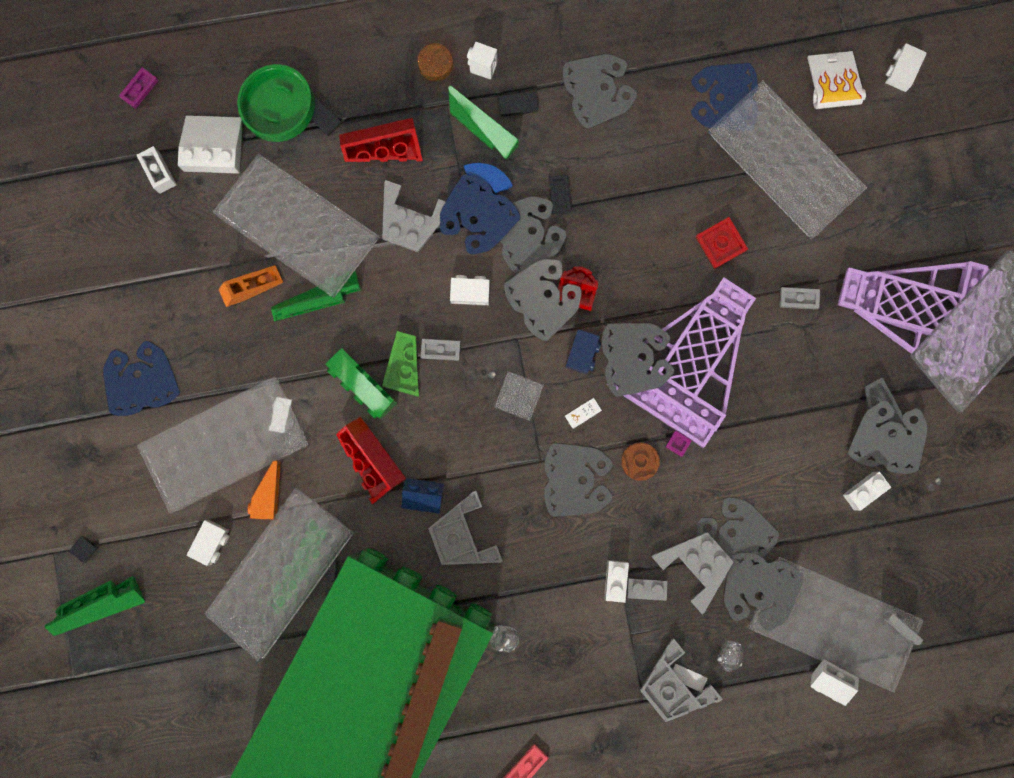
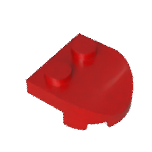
(582, 278)

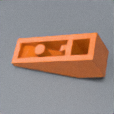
(249, 285)
(265, 499)

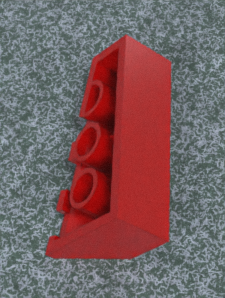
(382, 143)
(370, 459)

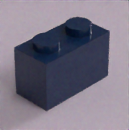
(582, 352)
(422, 495)

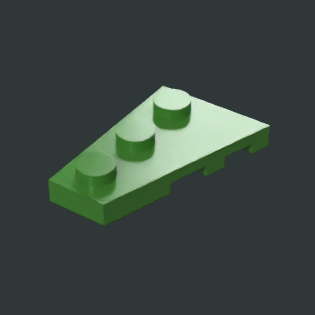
(402, 365)

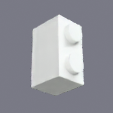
(482, 60)
(905, 68)
(156, 170)
(469, 290)
(866, 491)
(208, 543)
(616, 581)
(834, 682)

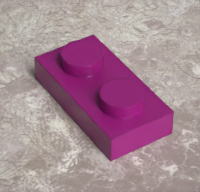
(138, 88)

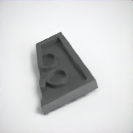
(878, 392)

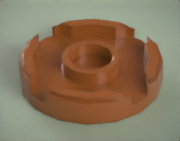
(640, 461)

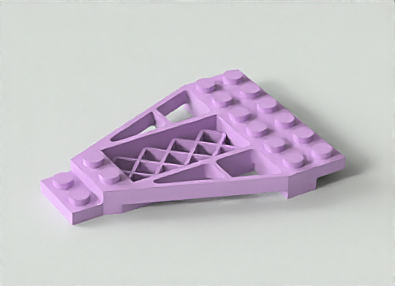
(864, 291)
(675, 403)

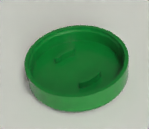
(276, 103)

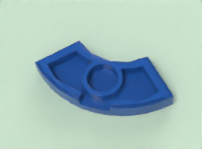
(491, 175)

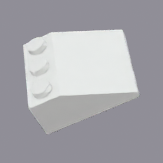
(210, 144)

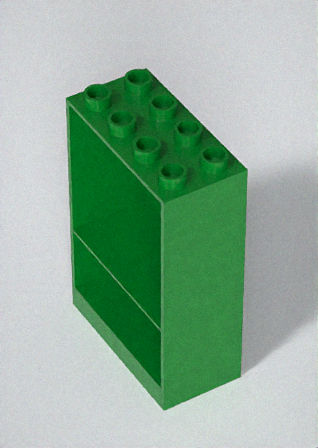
(356, 675)

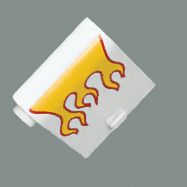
(835, 80)

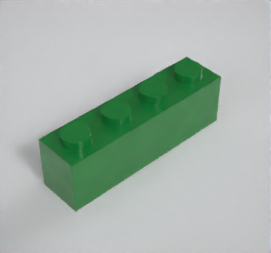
(361, 383)

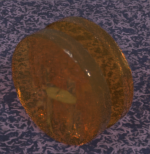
(435, 62)

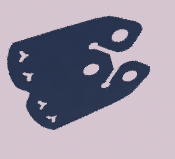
(731, 83)
(485, 206)
(139, 391)

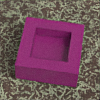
(678, 443)

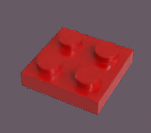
(721, 242)

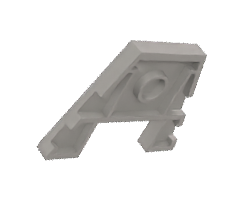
(404, 225)
(454, 540)
(704, 560)
(669, 693)

